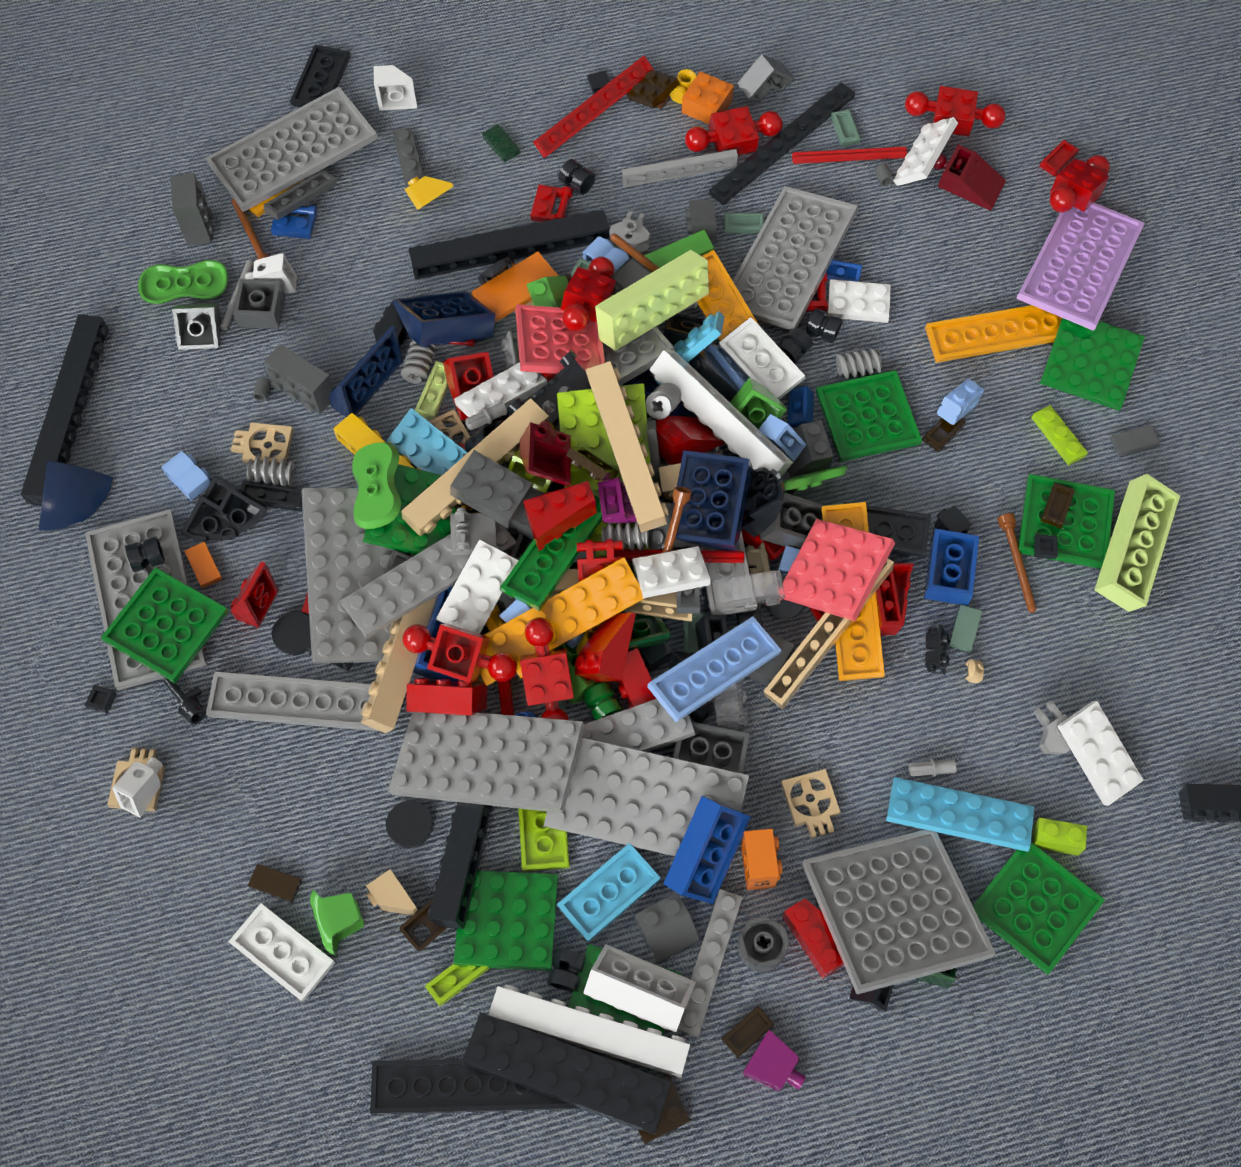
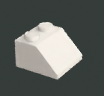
(393, 88)

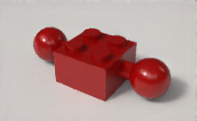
(957, 104)
(734, 130)
(1079, 184)
(585, 291)
(459, 653)
(546, 672)

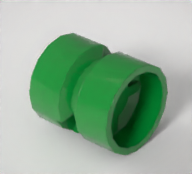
(601, 701)

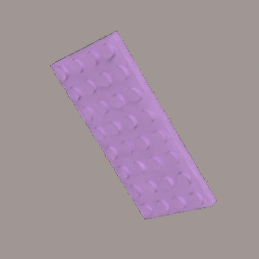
(1081, 263)

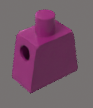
(774, 1064)

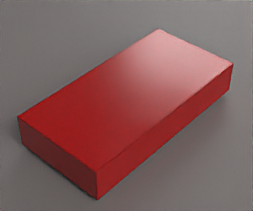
(1059, 158)

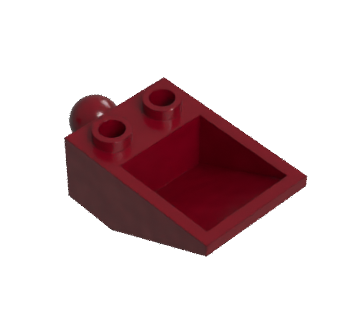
(970, 177)
(545, 452)

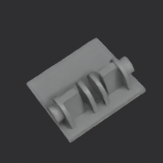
(468, 529)

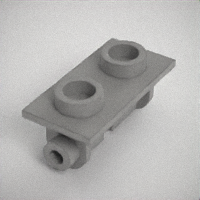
(511, 350)

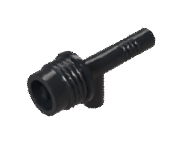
(190, 705)

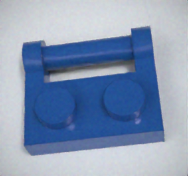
(296, 226)

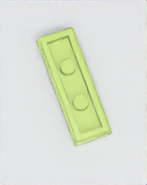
(433, 392)

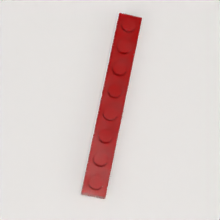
(592, 107)

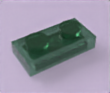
(501, 143)

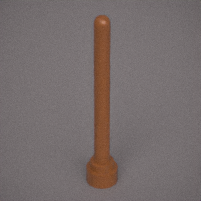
(250, 232)
(633, 252)
(681, 497)
(1007, 523)

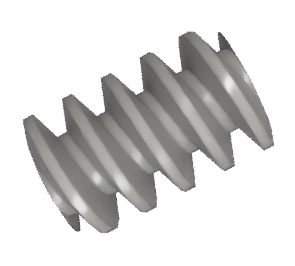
(417, 362)
(859, 362)
(663, 400)
(271, 471)
(627, 535)

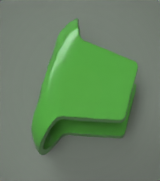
(336, 918)

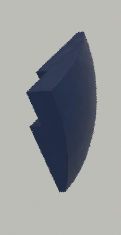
(71, 495)

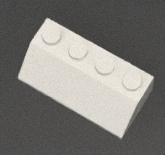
(639, 988)

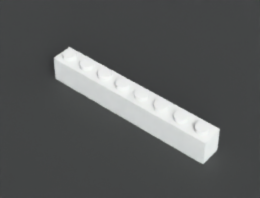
(719, 413)
(590, 1031)

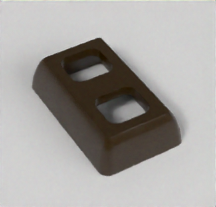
(418, 918)

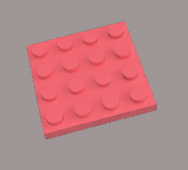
(546, 340)
(836, 569)

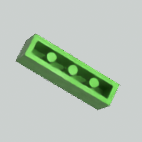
(697, 242)

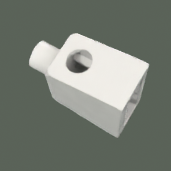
(275, 269)
(138, 786)

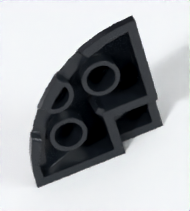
(763, 500)
(223, 512)

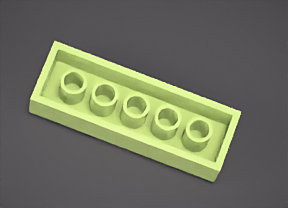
(652, 300)
(1137, 543)

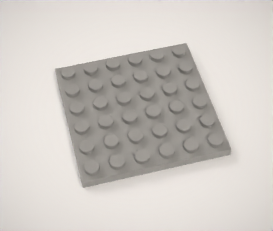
(897, 910)

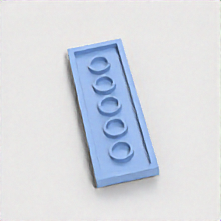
(714, 669)

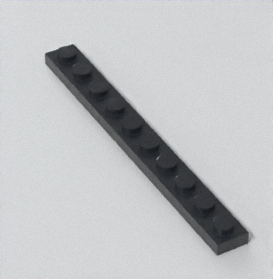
(781, 143)

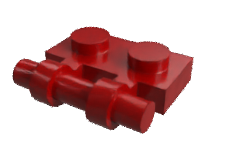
(590, 564)

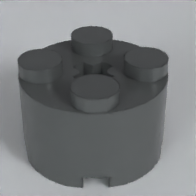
(769, 932)

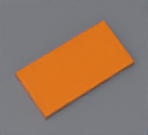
(510, 287)

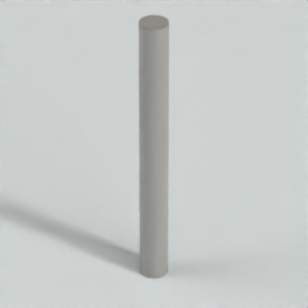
(229, 312)

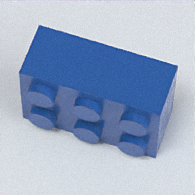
(951, 567)

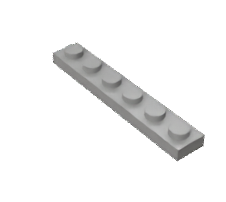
(679, 168)
(710, 961)

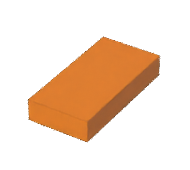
(203, 565)

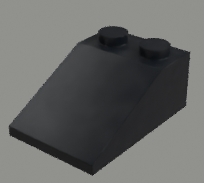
(714, 374)

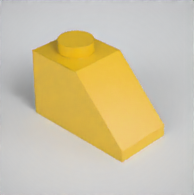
(425, 190)

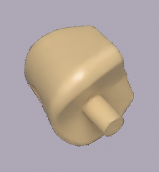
(975, 671)

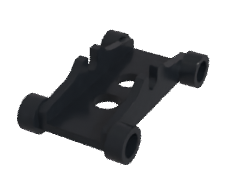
(571, 376)

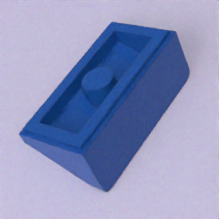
(844, 271)
(800, 406)

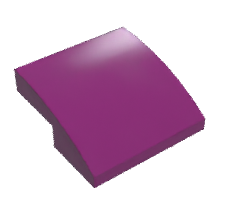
(615, 502)

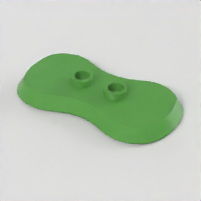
(166, 283)
(814, 479)
(377, 495)

